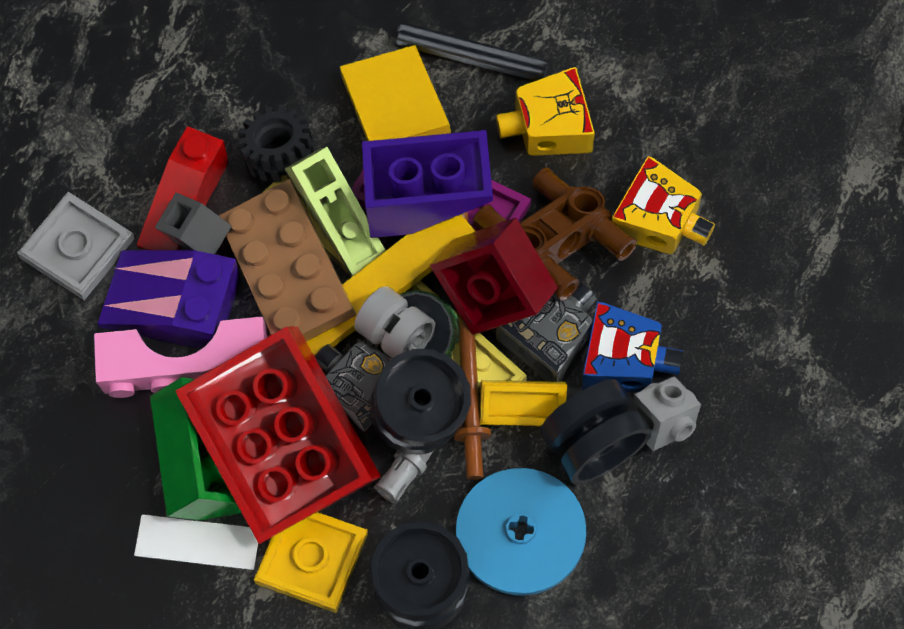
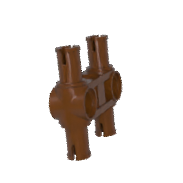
(565, 226)

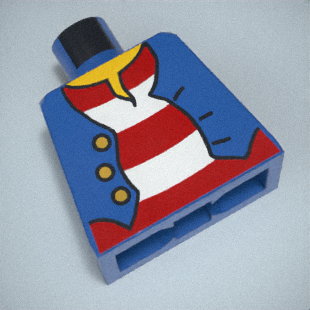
(626, 350)

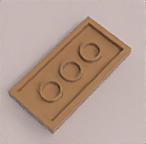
(286, 263)

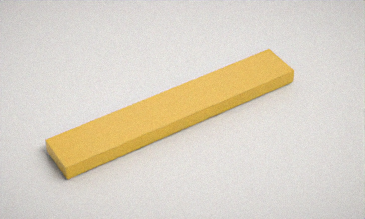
(397, 268)

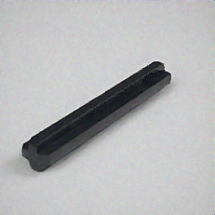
(472, 52)

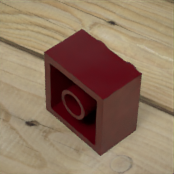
(494, 276)

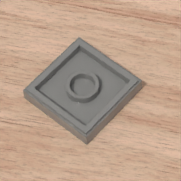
(76, 245)

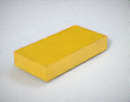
(519, 401)

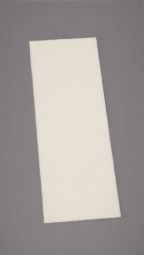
(196, 542)

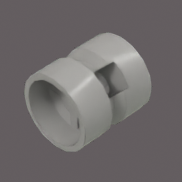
(389, 321)

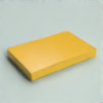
(394, 96)

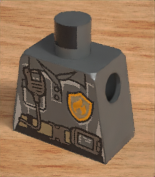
(553, 336)
(353, 382)

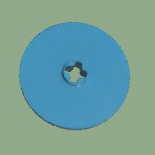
(541, 557)

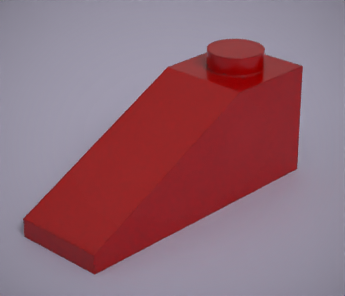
(190, 171)

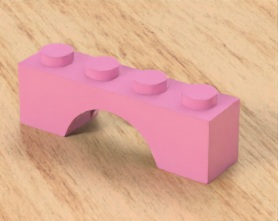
(128, 365)

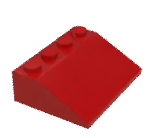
(277, 433)

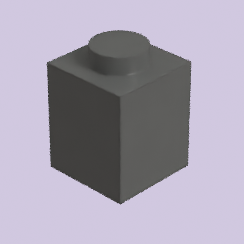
(192, 225)

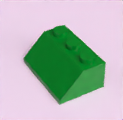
(188, 473)

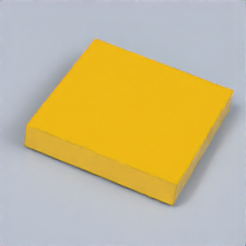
(313, 560)

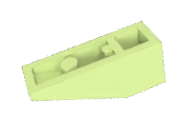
(335, 209)

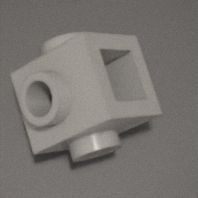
(668, 411)

